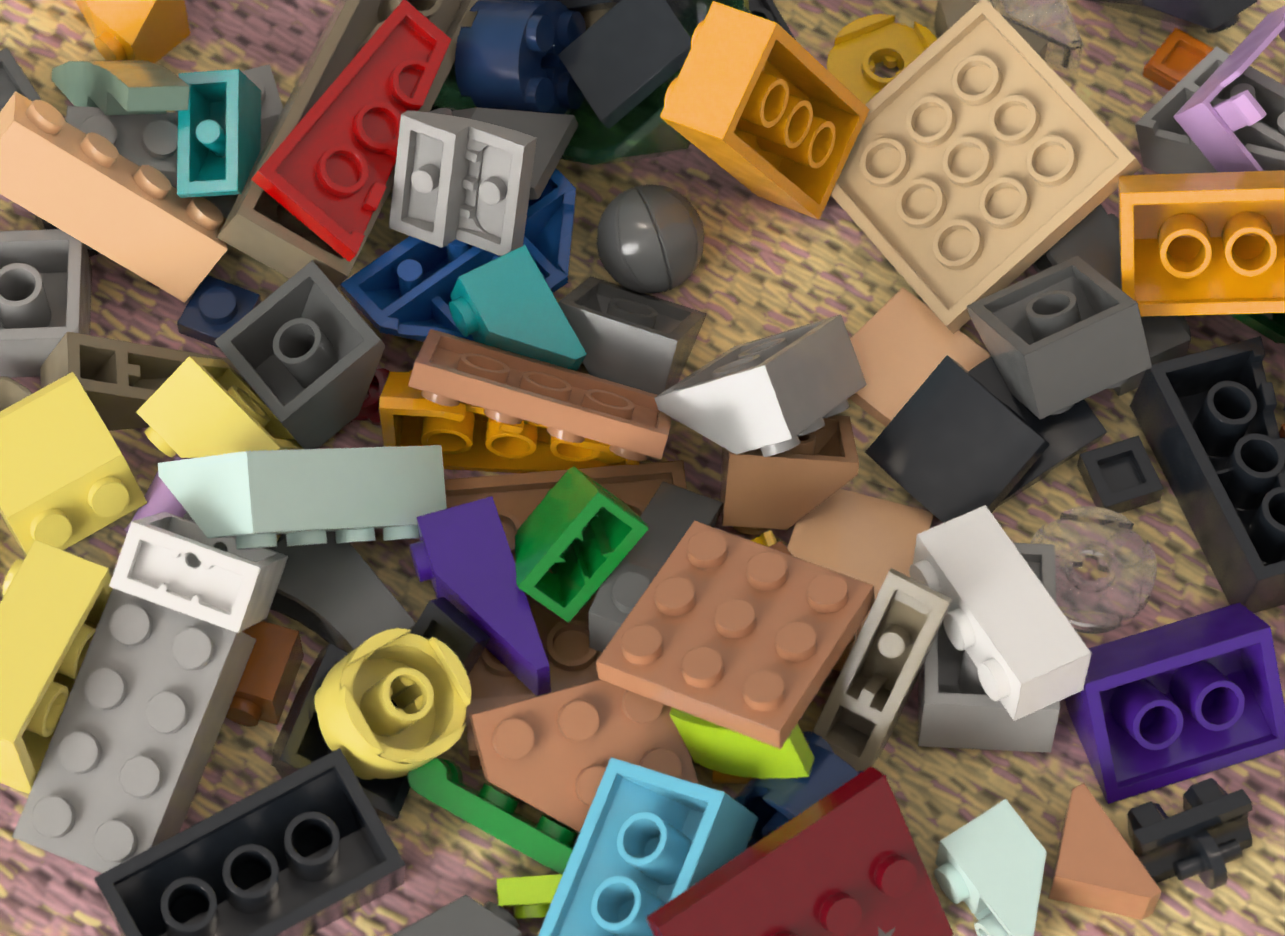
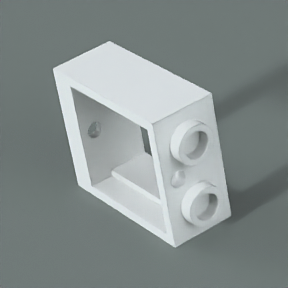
(180, 569)

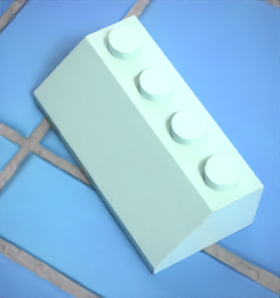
(310, 493)

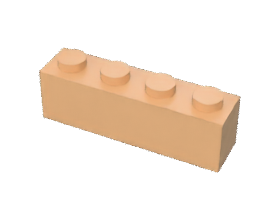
(106, 199)

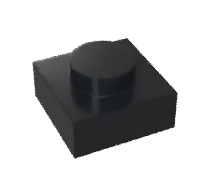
(1120, 476)
(454, 629)

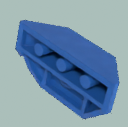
(412, 282)

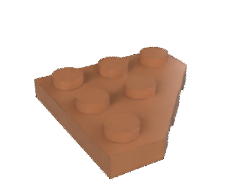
(560, 743)

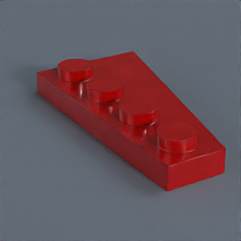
(346, 145)

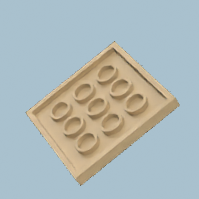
(976, 164)

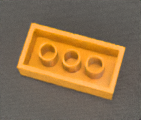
(764, 109)

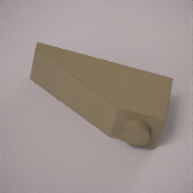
(115, 373)
(881, 669)

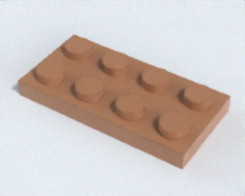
(540, 392)

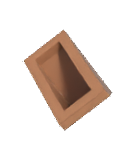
(1098, 865)

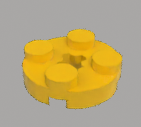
(874, 41)

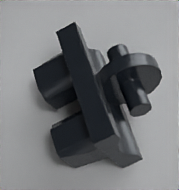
(1195, 841)

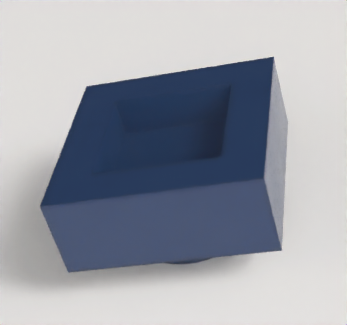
(215, 309)

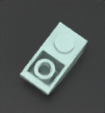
(995, 870)

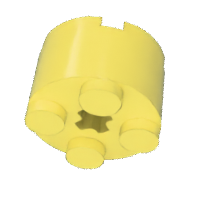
(362, 721)

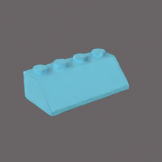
(641, 849)

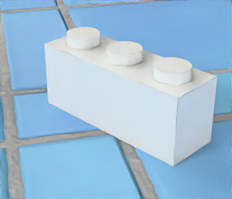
(1001, 614)

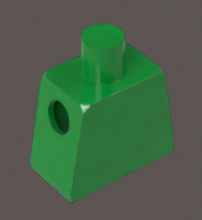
(580, 536)

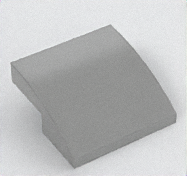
(461, 181)

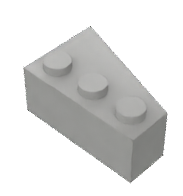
(1171, 151)

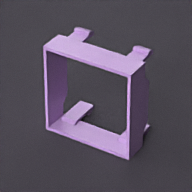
(1213, 126)

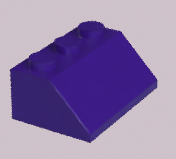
(1180, 702)

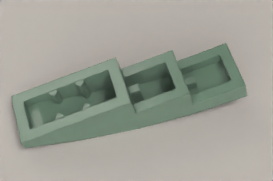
(122, 86)

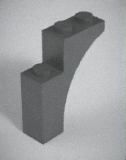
(334, 593)

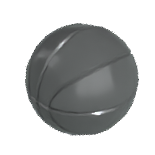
(650, 239)

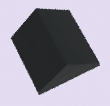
(630, 53)

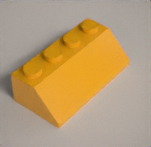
(1203, 242)

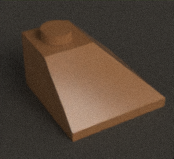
(785, 487)

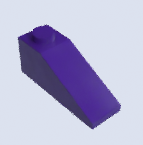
(474, 569)

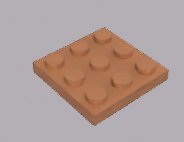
(736, 633)

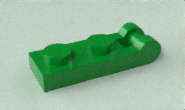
(494, 813)

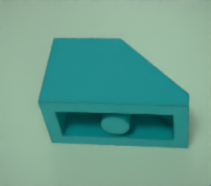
(218, 133)
(515, 311)

